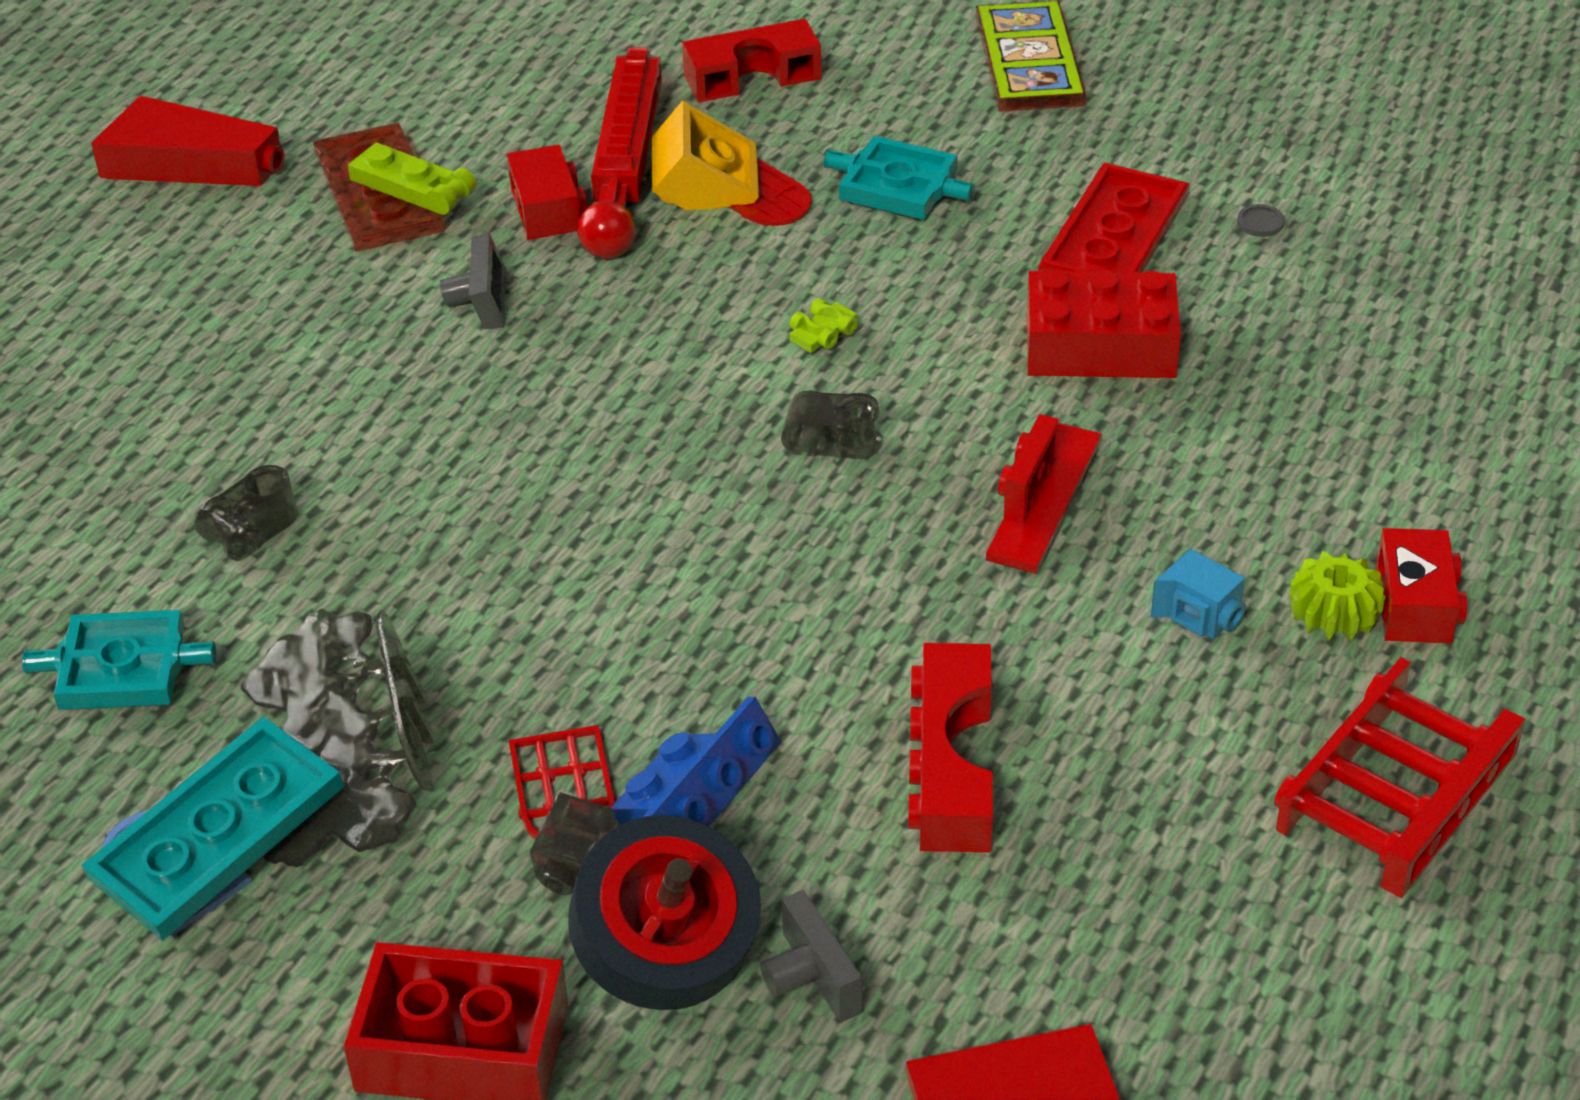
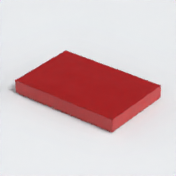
(1034, 1067)

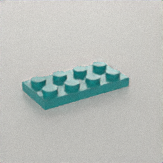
(212, 827)

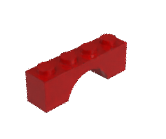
(955, 795)

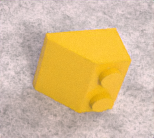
(702, 162)

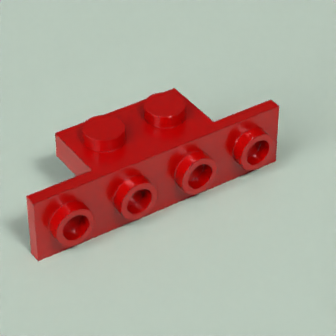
(1040, 490)

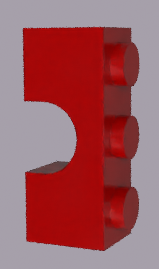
(782, 50)

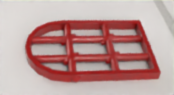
(547, 775)

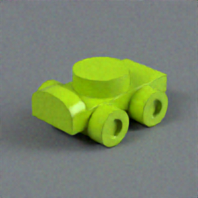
(823, 327)

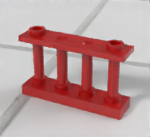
(1430, 818)

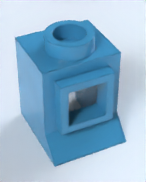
(1199, 595)

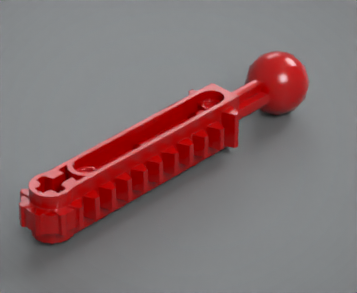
(621, 154)

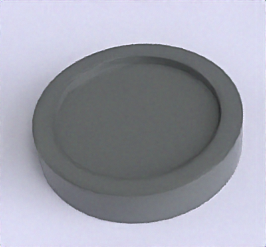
(1260, 220)

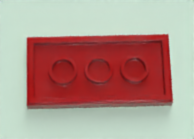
(1117, 222)

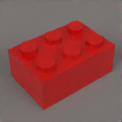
(1102, 324)
(456, 1024)

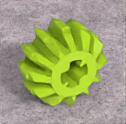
(1337, 595)

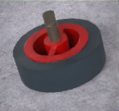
(663, 912)

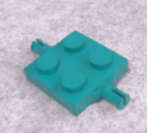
(898, 177)
(119, 659)

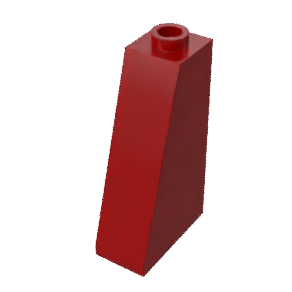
(186, 146)

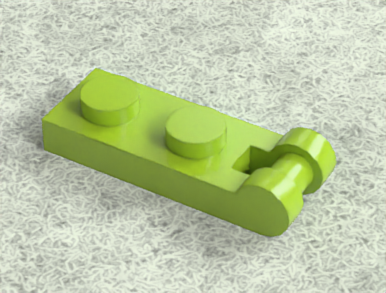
(411, 178)

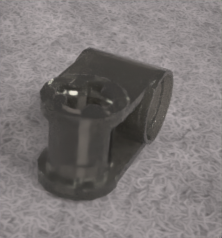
(829, 423)
(253, 509)

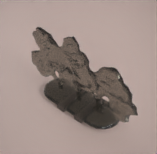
(329, 723)

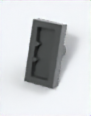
(481, 285)
(814, 958)

